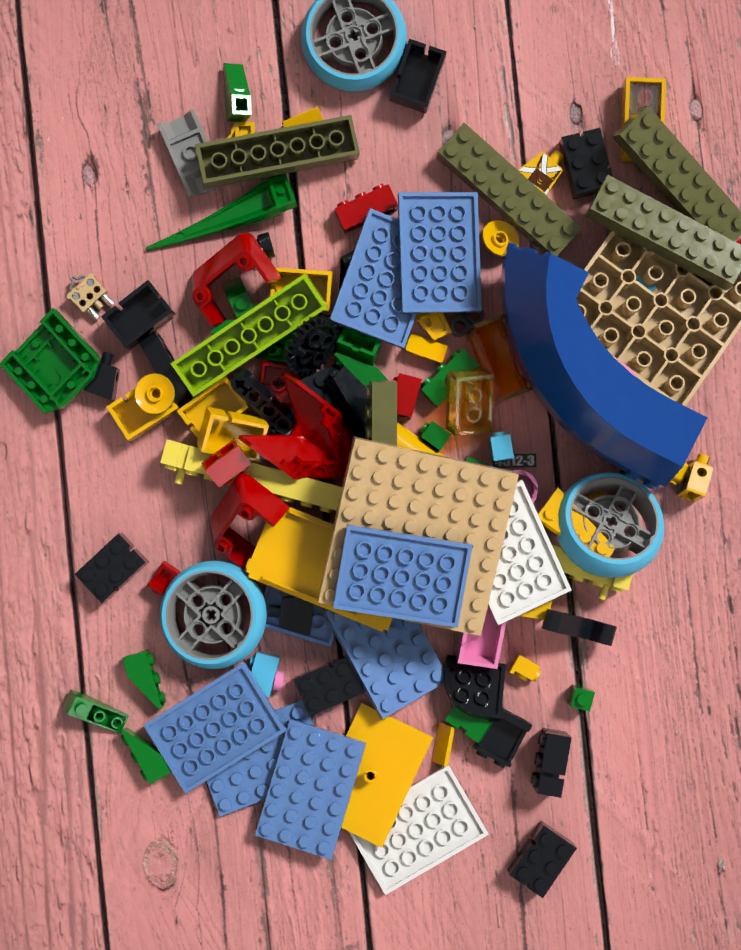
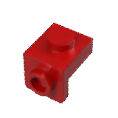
(163, 578)

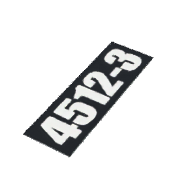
(518, 461)

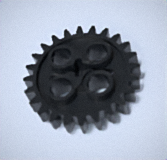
(316, 333)

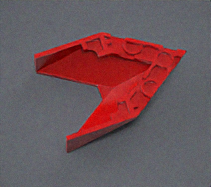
(316, 444)

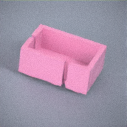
(482, 649)

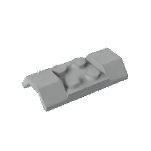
(180, 140)

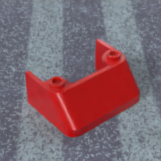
(246, 255)
(248, 500)

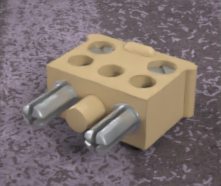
(84, 289)

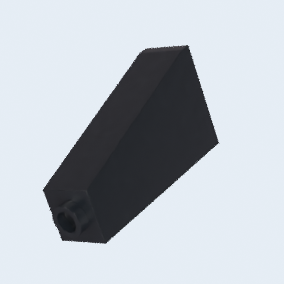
(350, 399)

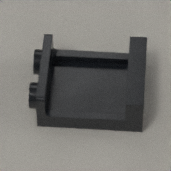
(503, 739)

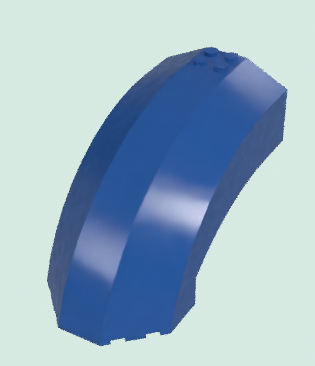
(580, 378)

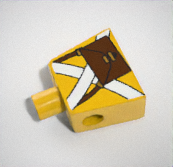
(543, 170)
(697, 479)

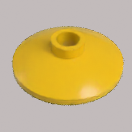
(499, 231)
(146, 388)

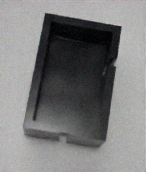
(417, 76)
(585, 162)
(141, 315)
(111, 567)
(328, 686)
(551, 762)
(543, 862)

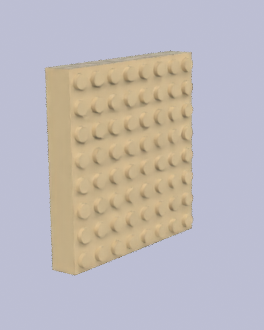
(662, 334)
(431, 498)

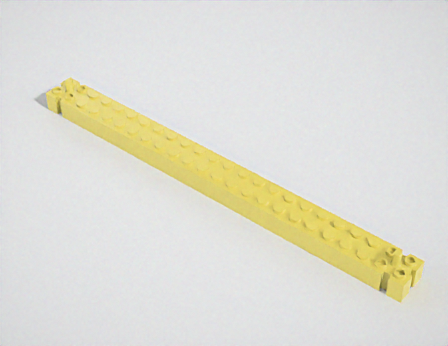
(188, 460)

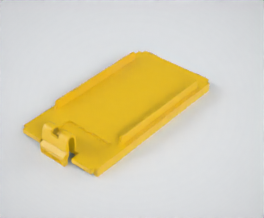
(294, 558)

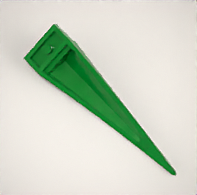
(258, 204)

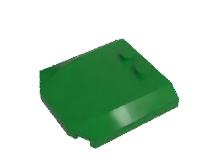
(52, 363)

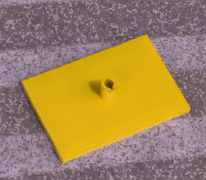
(394, 757)

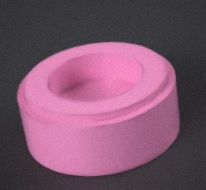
(278, 680)

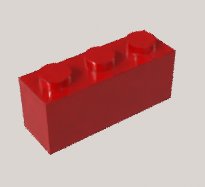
(353, 213)

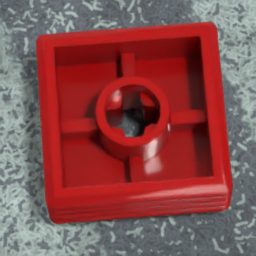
(272, 373)

